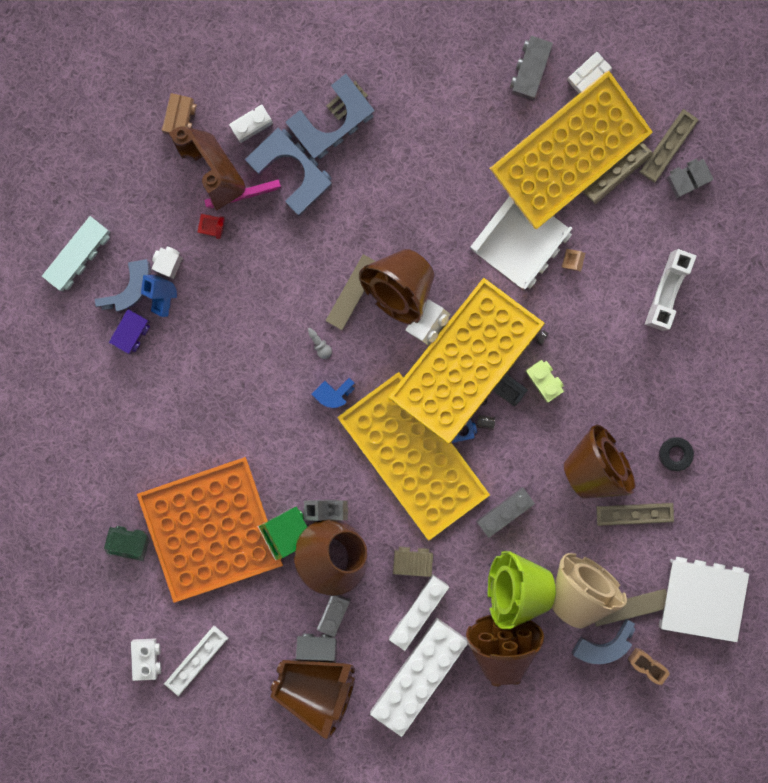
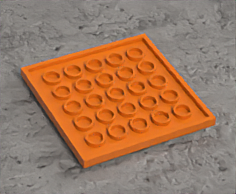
(208, 529)

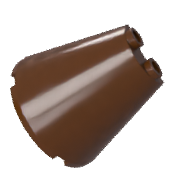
(315, 692)

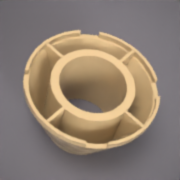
(585, 592)

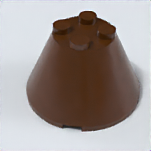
(504, 652)

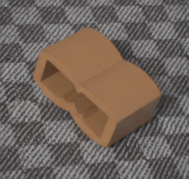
(651, 668)

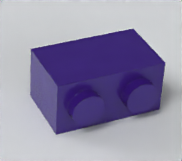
(129, 332)

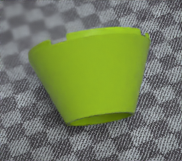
(518, 590)

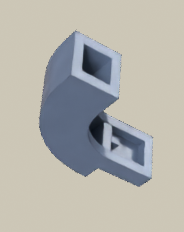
(132, 293)
(607, 652)

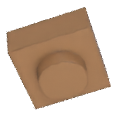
(573, 260)

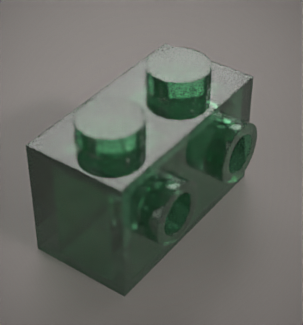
(126, 543)

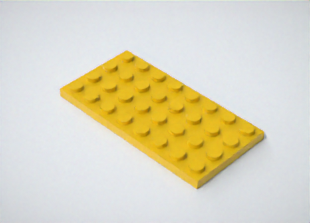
(571, 150)
(466, 361)
(413, 461)

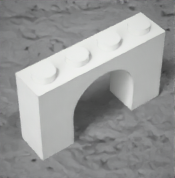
(661, 310)

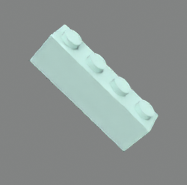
(76, 254)

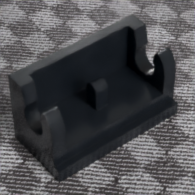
(510, 390)

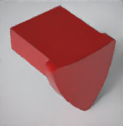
(211, 225)

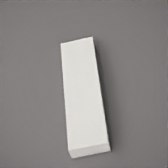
(196, 660)

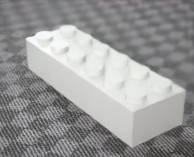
(419, 677)

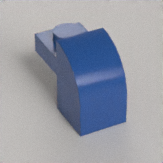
(160, 292)
(329, 397)

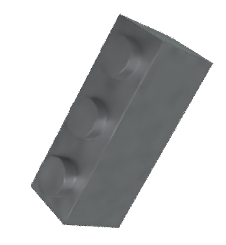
(531, 67)
(505, 512)

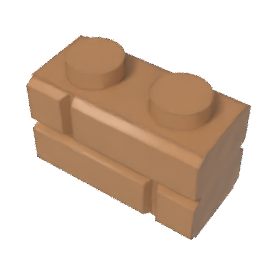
(178, 112)

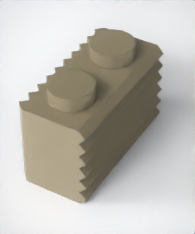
(413, 562)

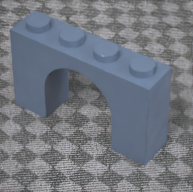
(357, 111)
(279, 146)

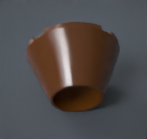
(399, 284)
(598, 468)
(314, 562)

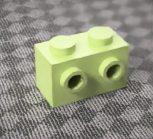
(544, 381)

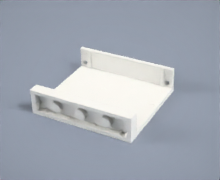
(517, 247)
(704, 599)

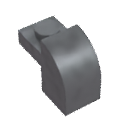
(325, 510)

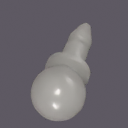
(323, 350)

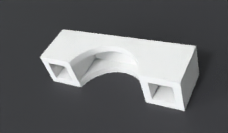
(419, 612)

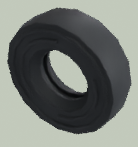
(687, 450)

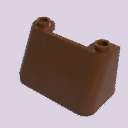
(223, 180)

